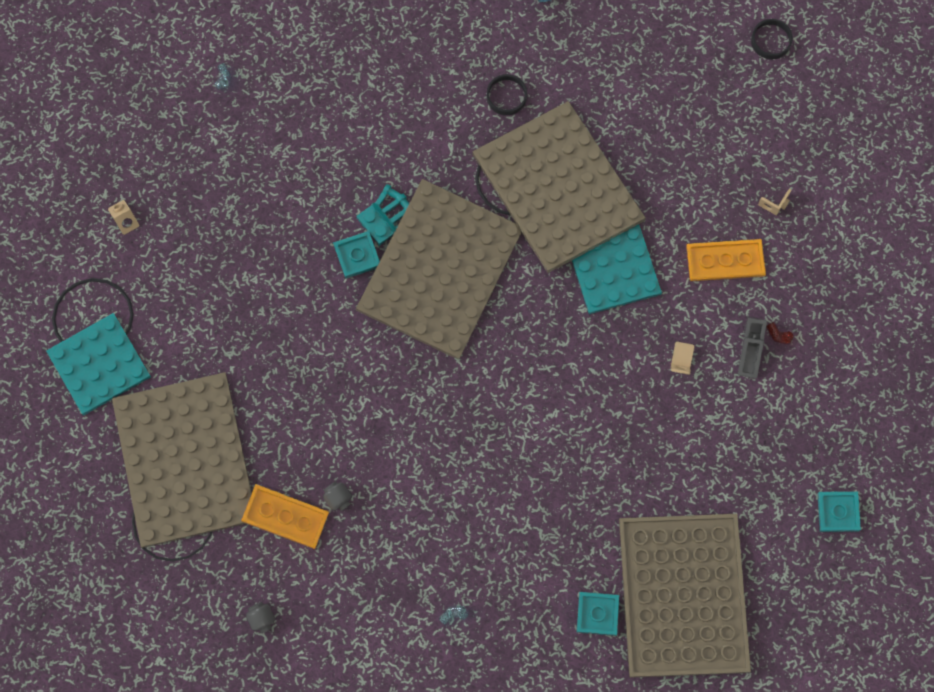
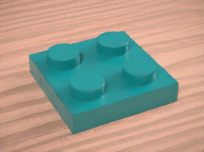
(356, 254)
(839, 511)
(597, 613)

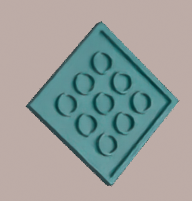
(617, 272)
(98, 364)

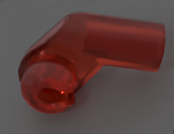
(777, 336)

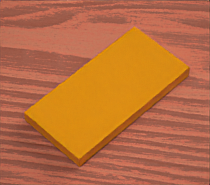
(725, 260)
(285, 516)

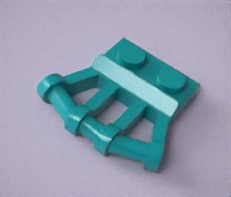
(375, 219)

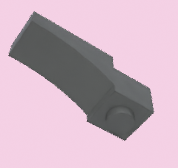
(752, 347)

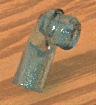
(225, 77)
(453, 611)

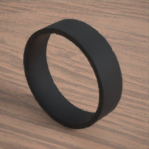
(779, 23)
(511, 78)

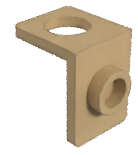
(774, 208)
(120, 212)
(682, 357)

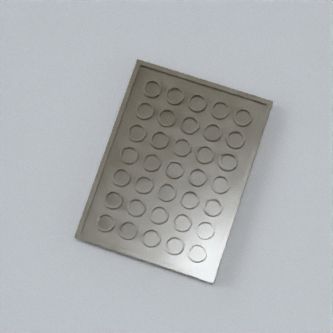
(558, 186)
(439, 269)
(183, 459)
(684, 596)

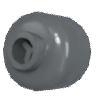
(337, 496)
(260, 617)

